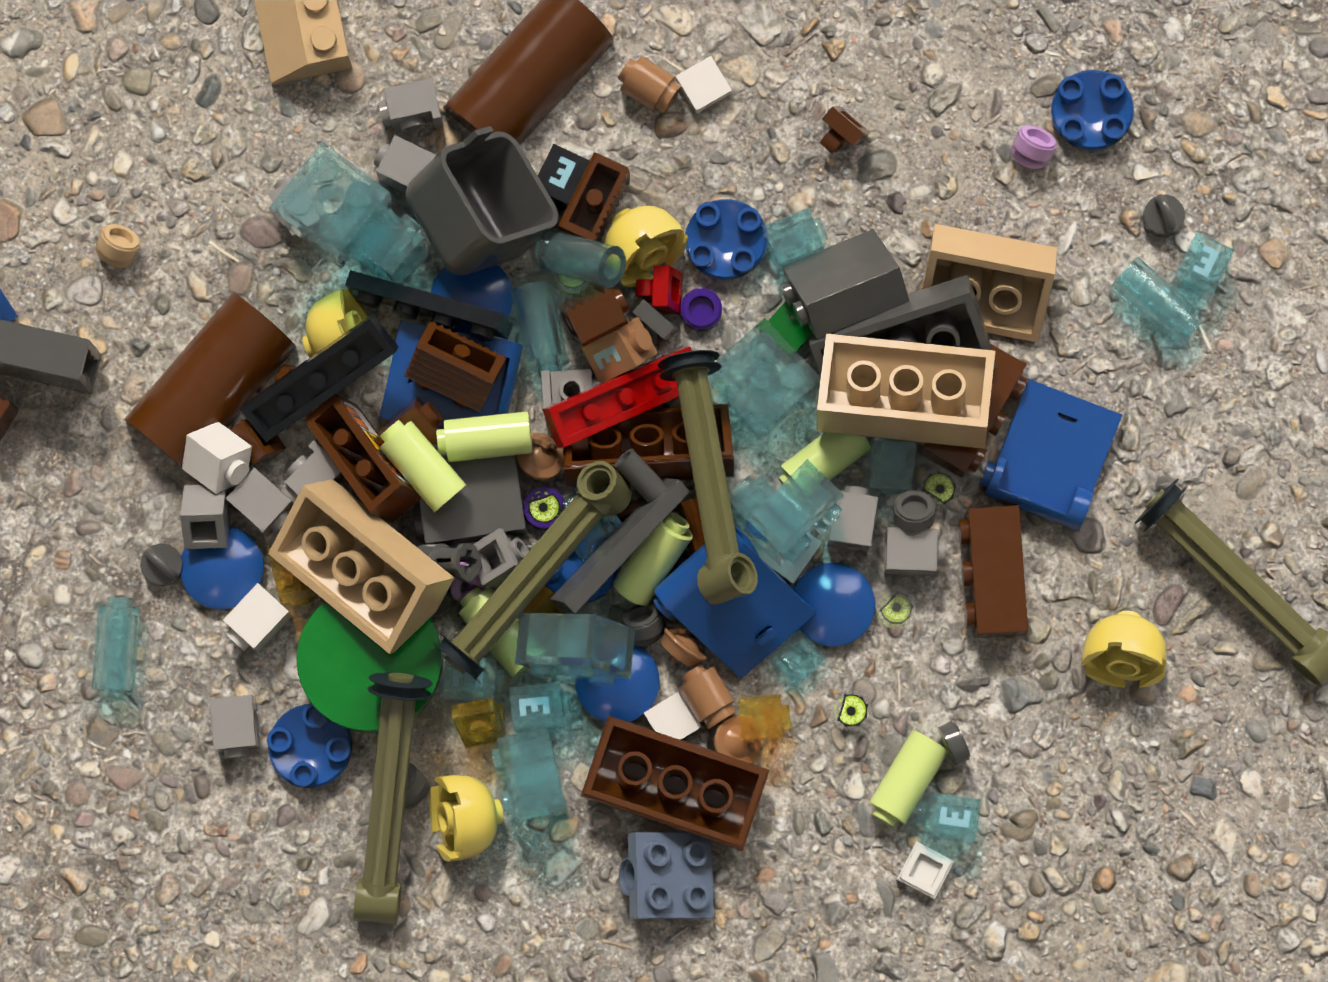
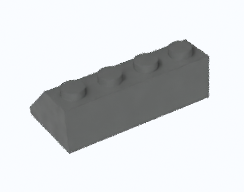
(935, 315)

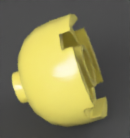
(647, 238)
(331, 319)
(1124, 649)
(464, 814)

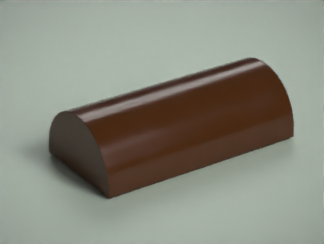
(531, 69)
(211, 377)
(656, 437)
(675, 783)

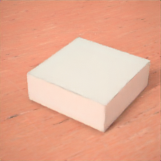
(703, 84)
(673, 717)
(925, 870)

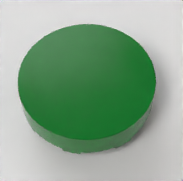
(339, 658)

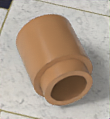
(649, 84)
(707, 696)

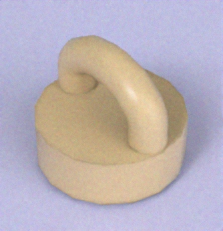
(117, 245)

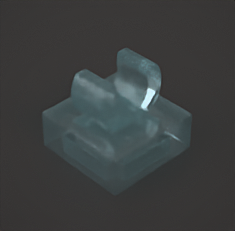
(797, 657)

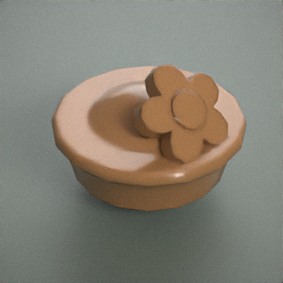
(545, 460)
(682, 646)
(728, 741)

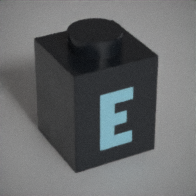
(562, 175)

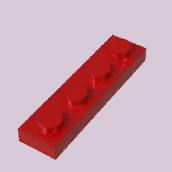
(610, 402)

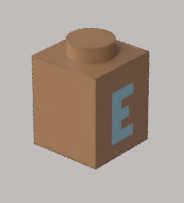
(620, 350)

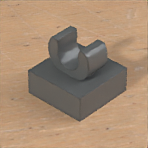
(655, 322)

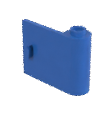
(402, 390)
(1052, 455)
(737, 626)

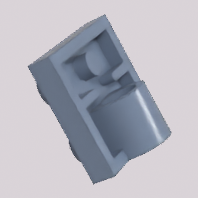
(668, 876)

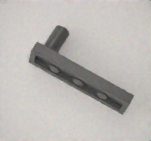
(659, 500)

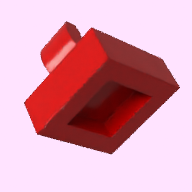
(663, 289)

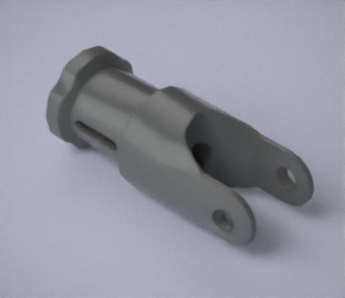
(450, 559)

